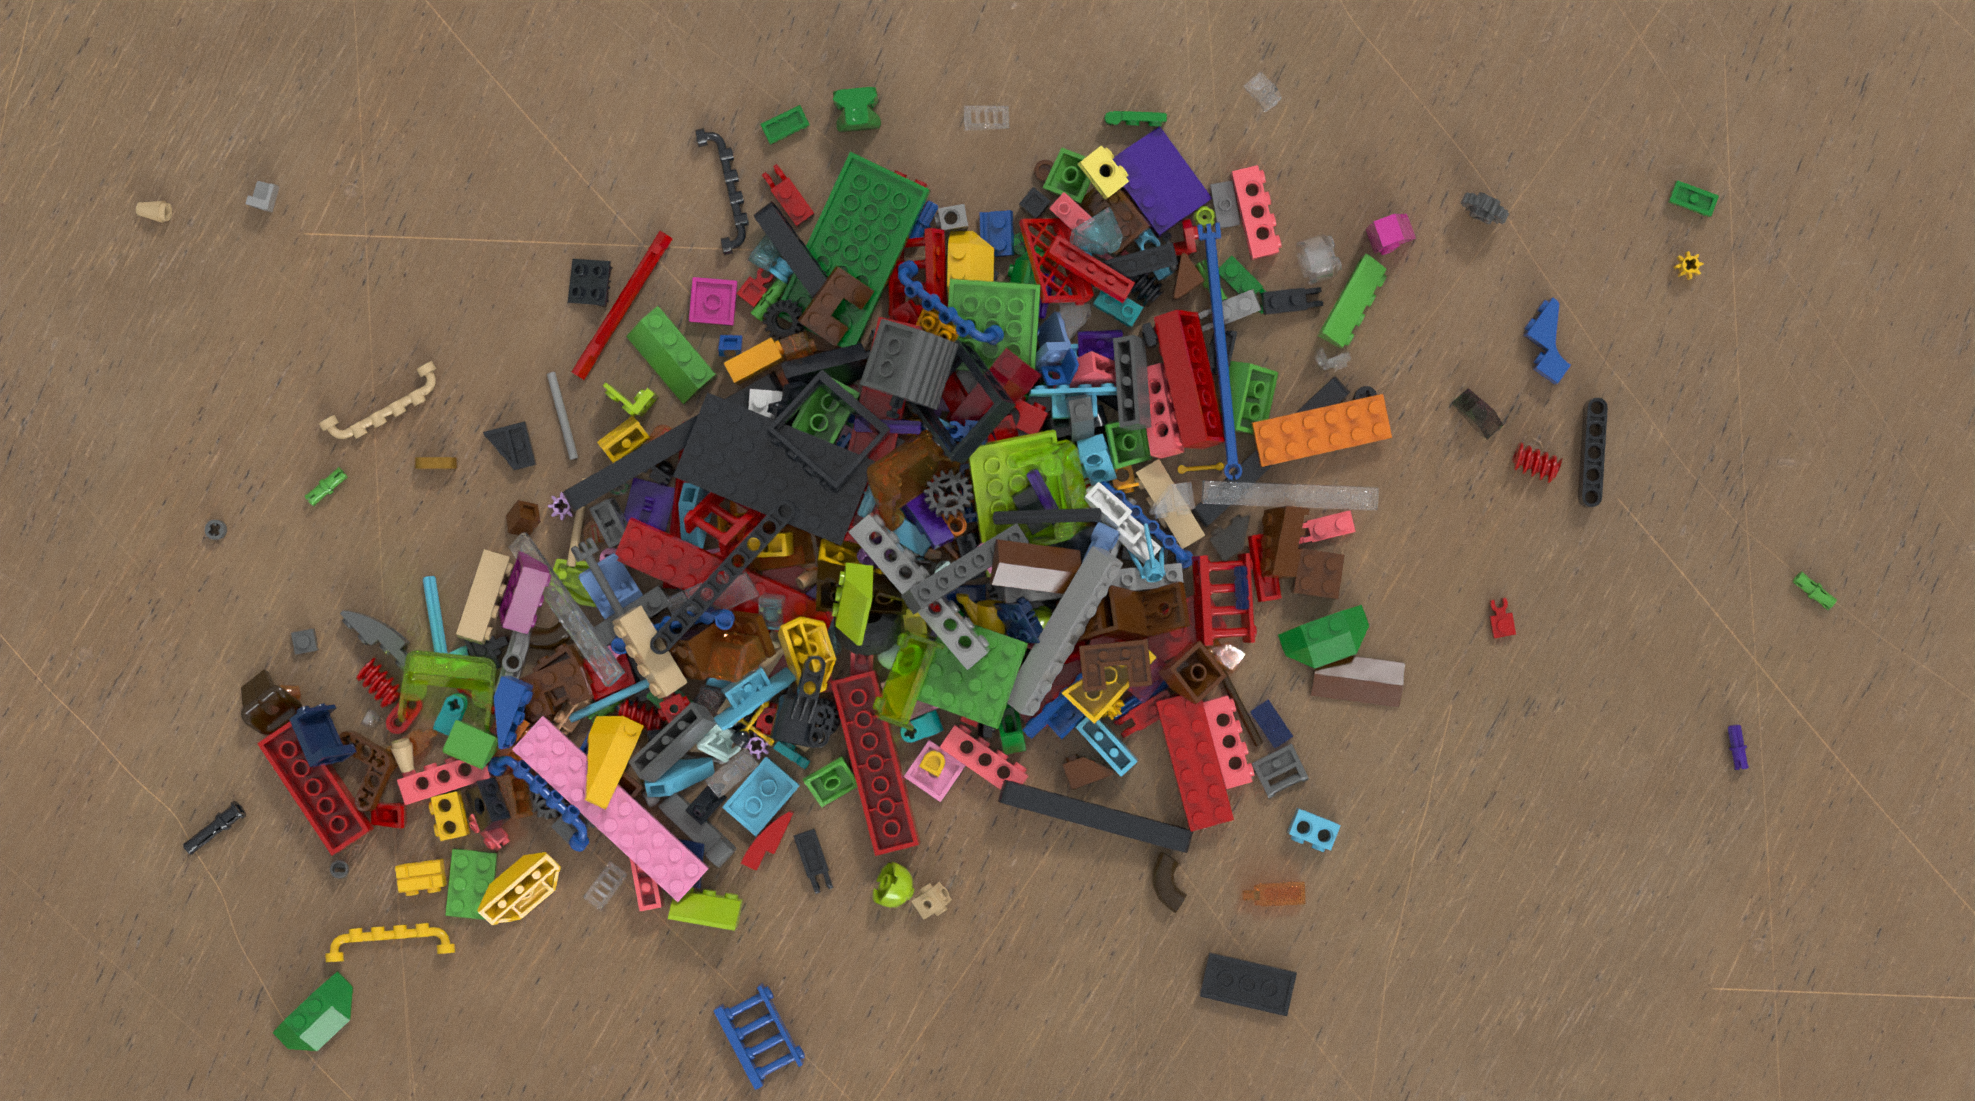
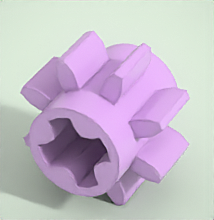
(558, 511)
(750, 745)

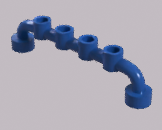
(909, 270)
(1168, 541)
(723, 618)
(553, 799)

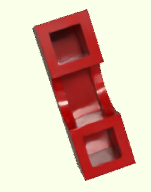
(1031, 416)

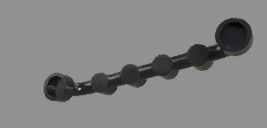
(735, 196)

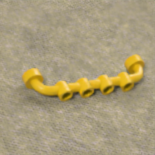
(379, 933)

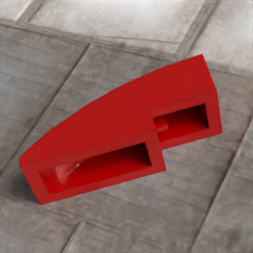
(767, 841)

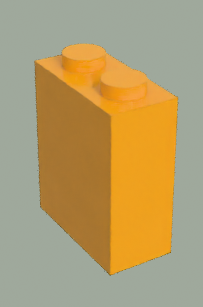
(755, 361)

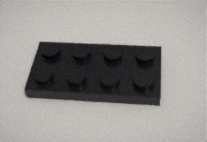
(1248, 984)

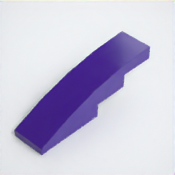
(927, 522)

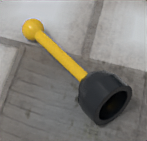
(741, 736)

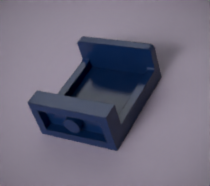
(319, 736)

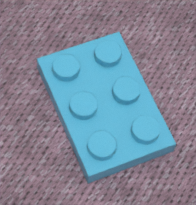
(761, 796)

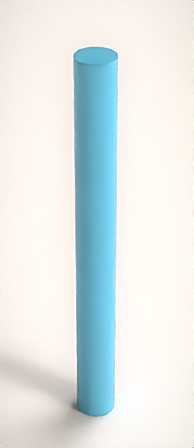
(633, 689)

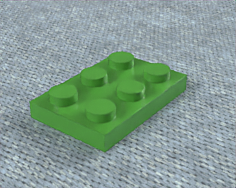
(468, 880)

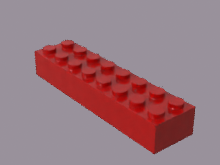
(875, 764)

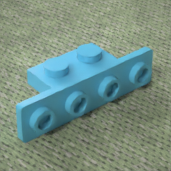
(1058, 395)
(751, 693)

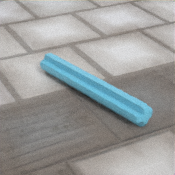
(434, 614)

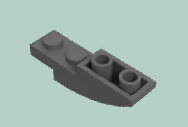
(374, 631)

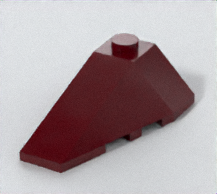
(1014, 377)

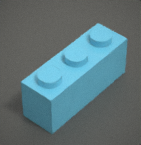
(1108, 745)

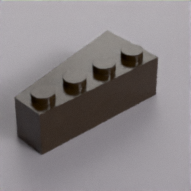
(885, 596)

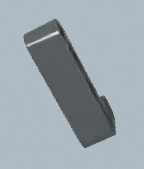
(717, 846)

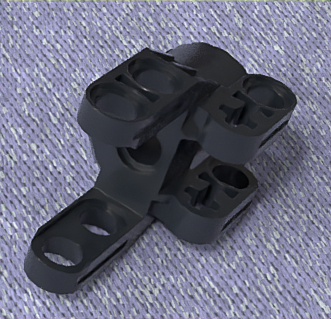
(799, 712)

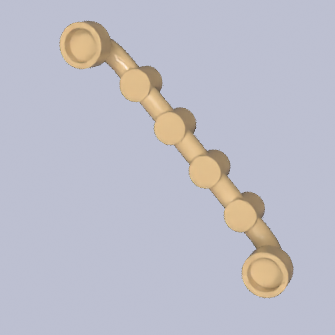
(378, 418)

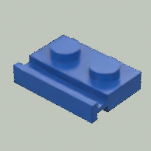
(998, 231)

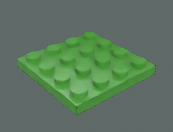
(1001, 304)
(982, 689)

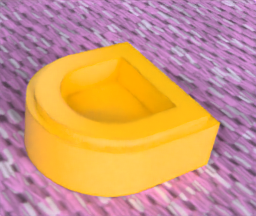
(933, 762)

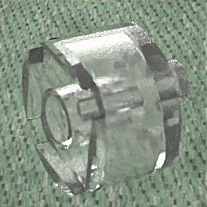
(1318, 258)

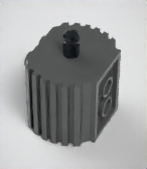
(908, 365)

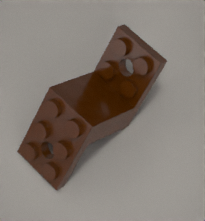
(1138, 615)
(695, 645)

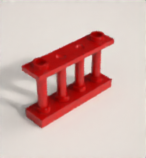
(935, 269)
(735, 535)
(1202, 601)

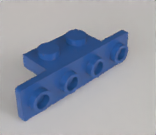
(1059, 715)

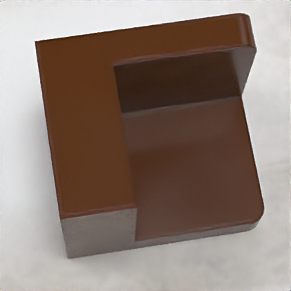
(523, 518)

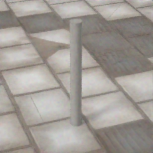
(561, 412)

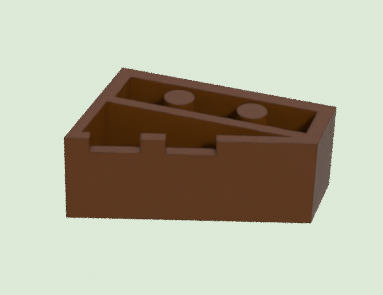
(1281, 540)

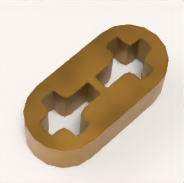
(435, 462)

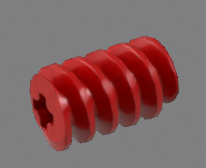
(1535, 462)
(378, 683)
(641, 715)

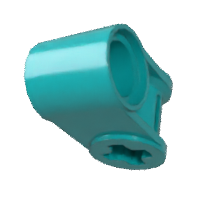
(448, 714)
(925, 725)

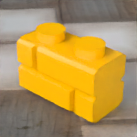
(623, 439)
(421, 876)

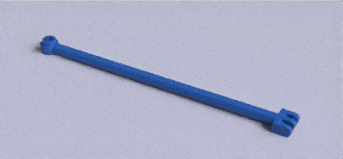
(1221, 348)

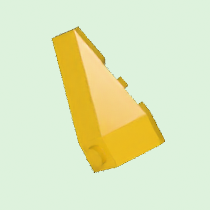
(609, 750)

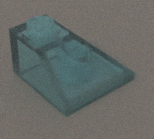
(1098, 234)

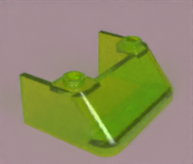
(1062, 460)
(451, 671)
(906, 678)

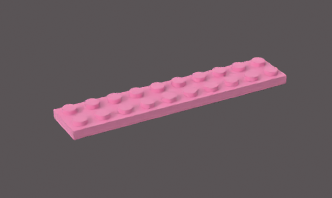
(623, 820)

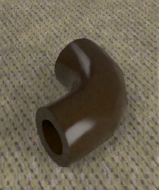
(549, 638)
(1164, 882)

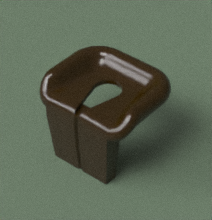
(261, 691)

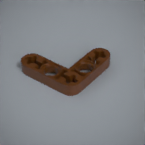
(376, 768)

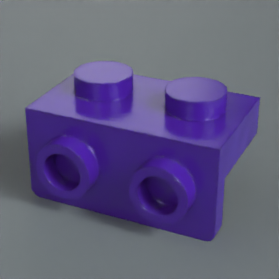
(1098, 342)

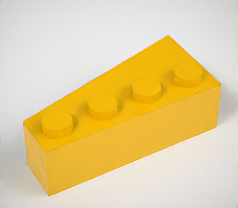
(1096, 703)

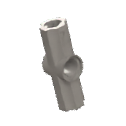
(517, 647)

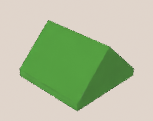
(1067, 176)
(1127, 446)
(471, 744)
(831, 781)

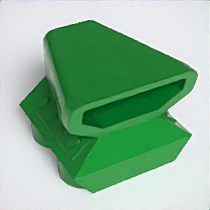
(856, 109)

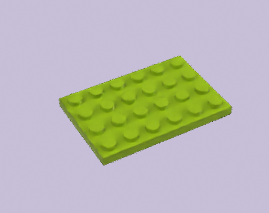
(997, 479)

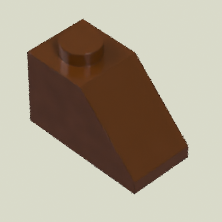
(1084, 770)

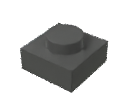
(304, 641)

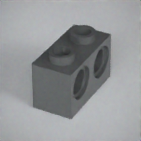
(610, 521)

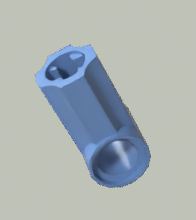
(1103, 537)

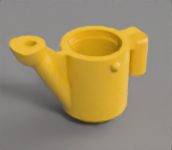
(982, 613)

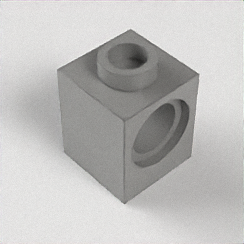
(959, 211)

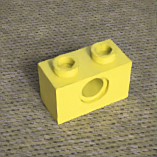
(1105, 185)

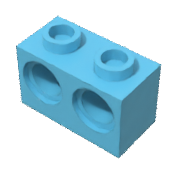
(1096, 460)
(1315, 824)

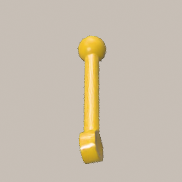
(1182, 469)
(770, 741)

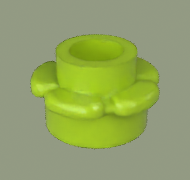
(1209, 213)

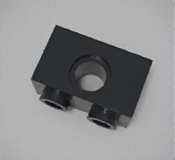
(487, 804)

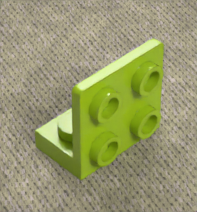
(643, 399)

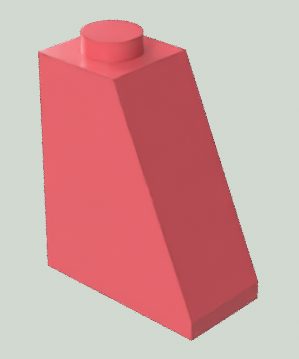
(1092, 370)

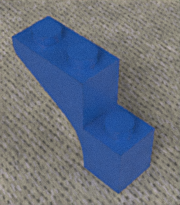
(1543, 333)

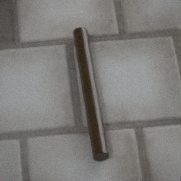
(1241, 710)

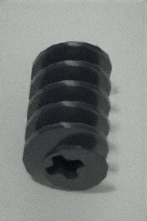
(1146, 288)

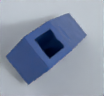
(509, 707)

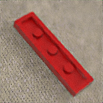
(1090, 269)

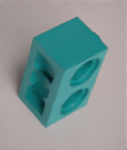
(1123, 312)

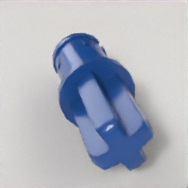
(924, 220)

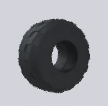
(879, 636)

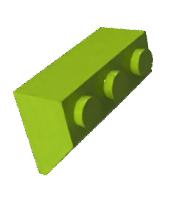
(853, 600)
(707, 909)

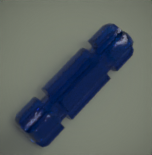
(1241, 587)

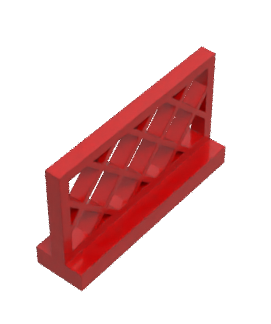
(1080, 288)

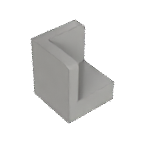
(263, 196)

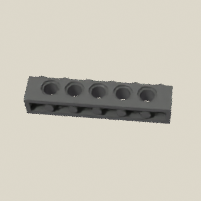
(958, 572)

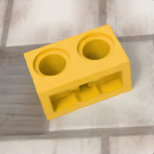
(780, 546)
(456, 814)

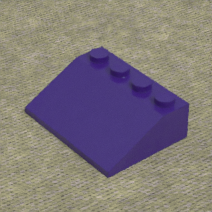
(1160, 182)

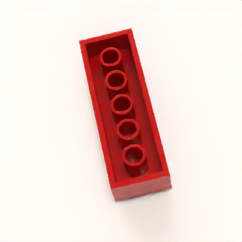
(1189, 379)
(1194, 762)
(316, 791)

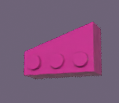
(1390, 233)

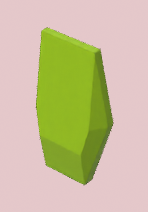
(570, 579)

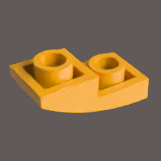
(931, 323)

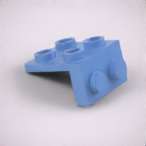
(1052, 342)
(619, 581)

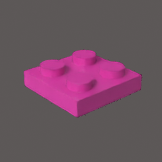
(713, 301)

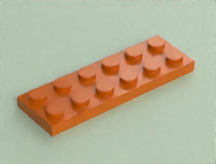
(1321, 430)

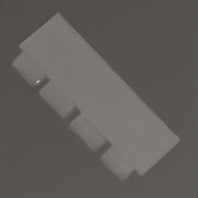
(738, 592)

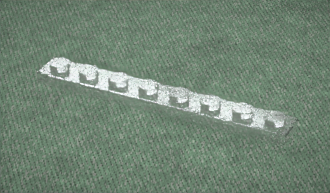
(1289, 495)
(573, 617)

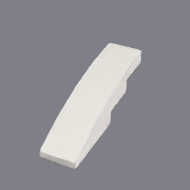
(1118, 517)

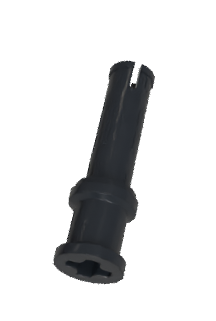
(222, 822)

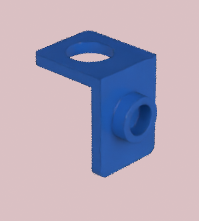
(1065, 370)

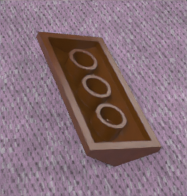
(1034, 566)
(1360, 681)

